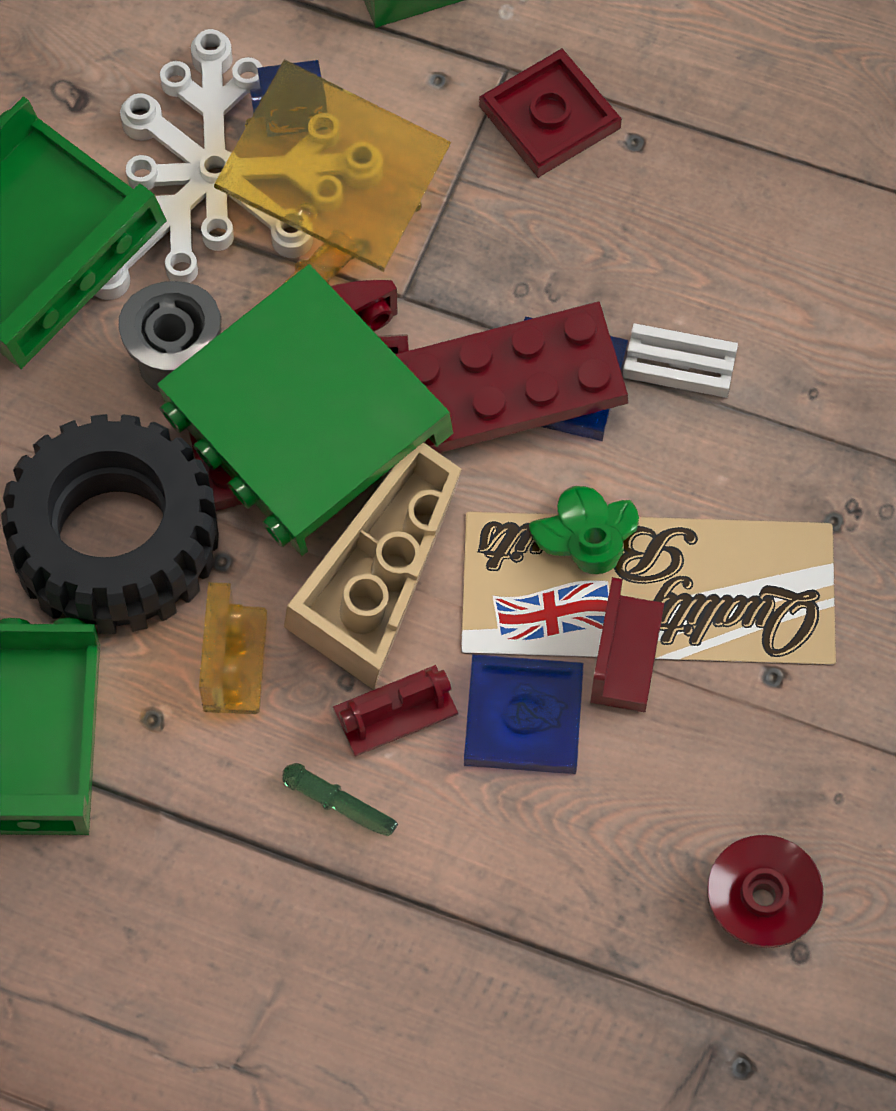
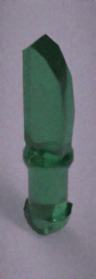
(331, 796)

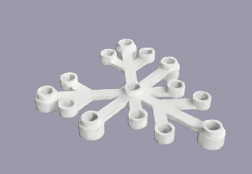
(212, 103)

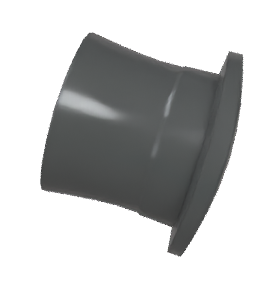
(167, 326)

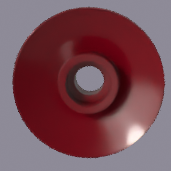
(772, 866)

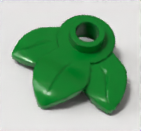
(587, 529)

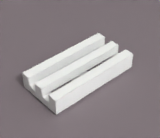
(681, 352)

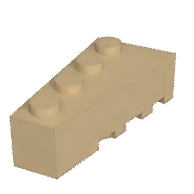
(370, 574)

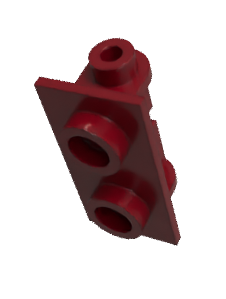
(396, 710)

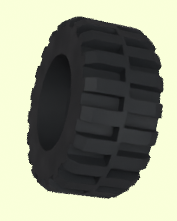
(99, 461)

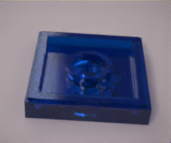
(523, 714)

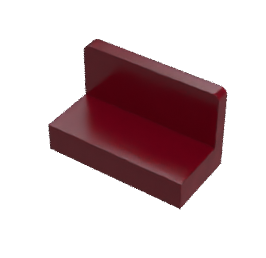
(626, 650)

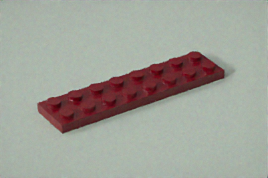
(508, 380)

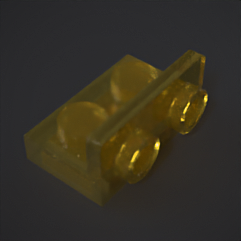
(232, 653)

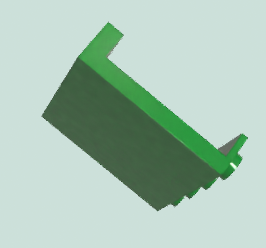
(61, 230)
(301, 407)
(47, 725)

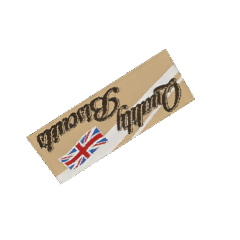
(723, 583)

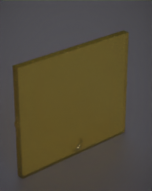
(333, 165)

